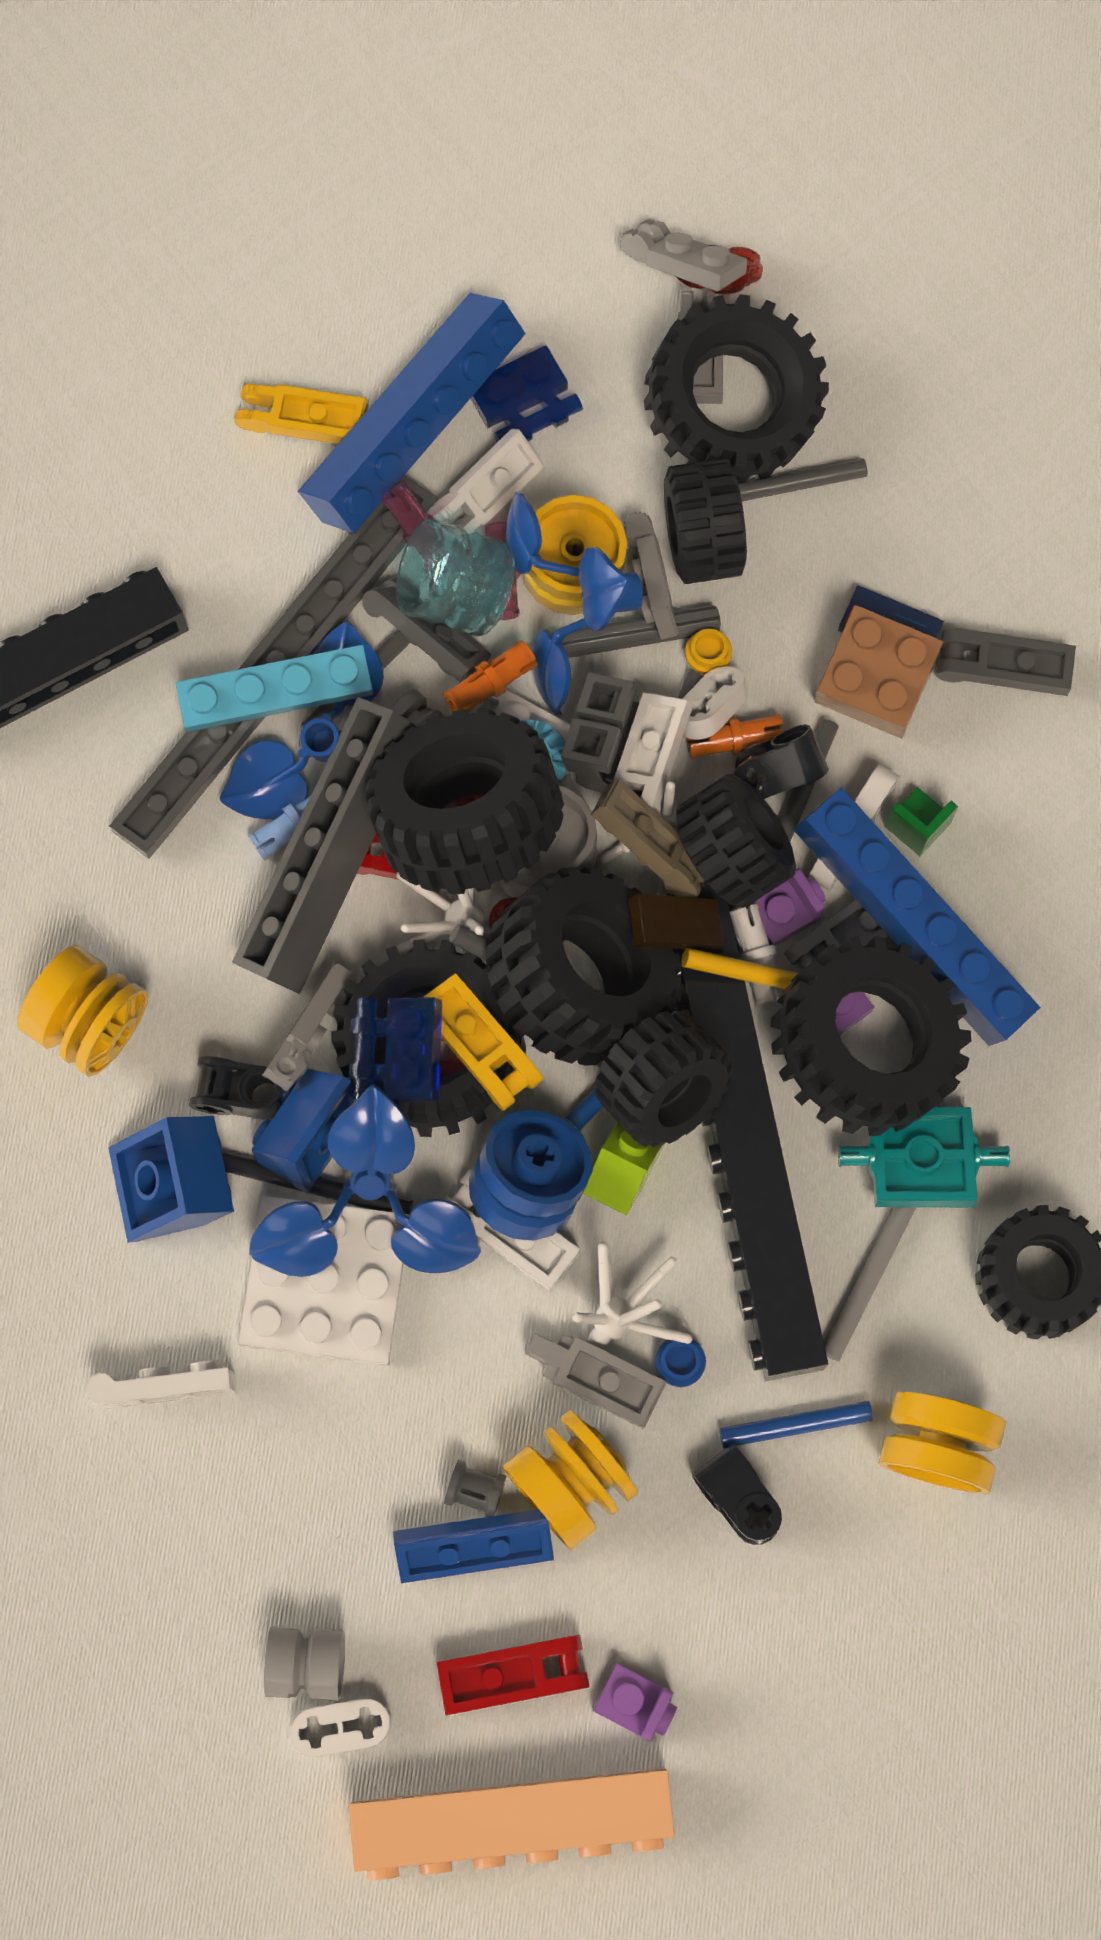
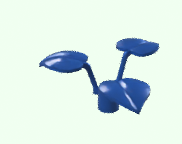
(603, 594)
(266, 772)
(371, 1143)

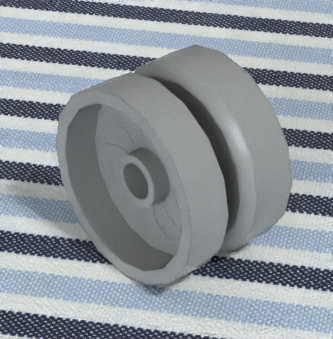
(572, 847)

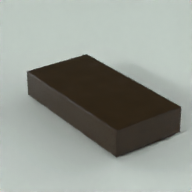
(676, 922)

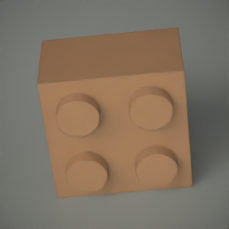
(878, 671)

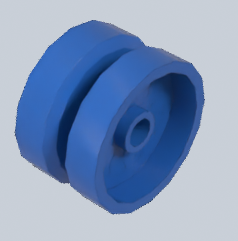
(530, 1175)

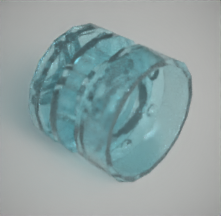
(455, 577)

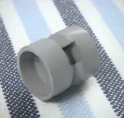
(304, 1663)

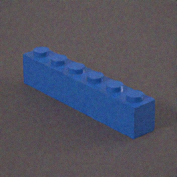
(412, 412)
(916, 916)

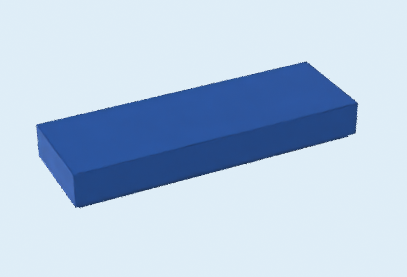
(473, 1545)

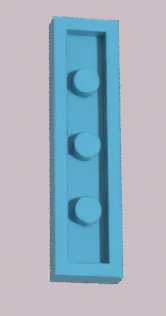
(274, 688)

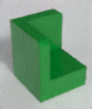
(919, 820)

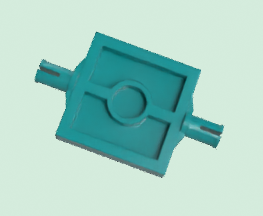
(927, 1162)

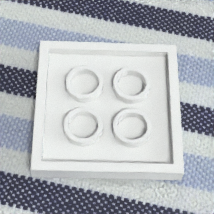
(339, 1311)

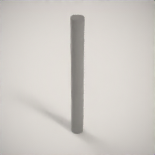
(867, 1282)

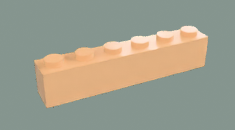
(511, 1821)

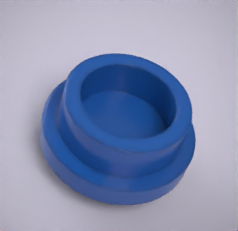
(680, 1363)

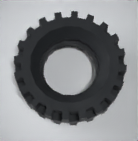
(762, 341)
(414, 977)
(827, 1068)

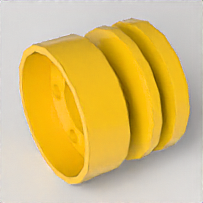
(82, 1010)
(571, 1479)

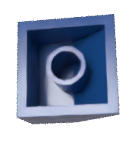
(297, 1136)
(171, 1177)

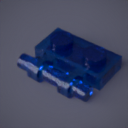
(523, 385)
(411, 1048)

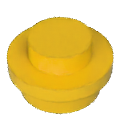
(708, 650)

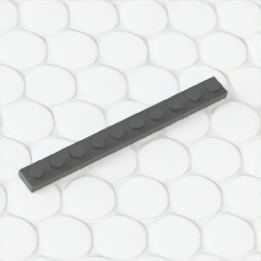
(300, 630)

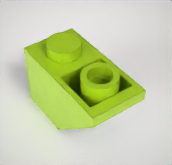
(621, 1171)

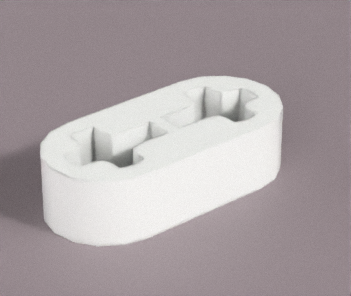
(714, 701)
(344, 1740)

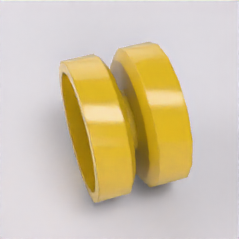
(567, 530)
(941, 1442)

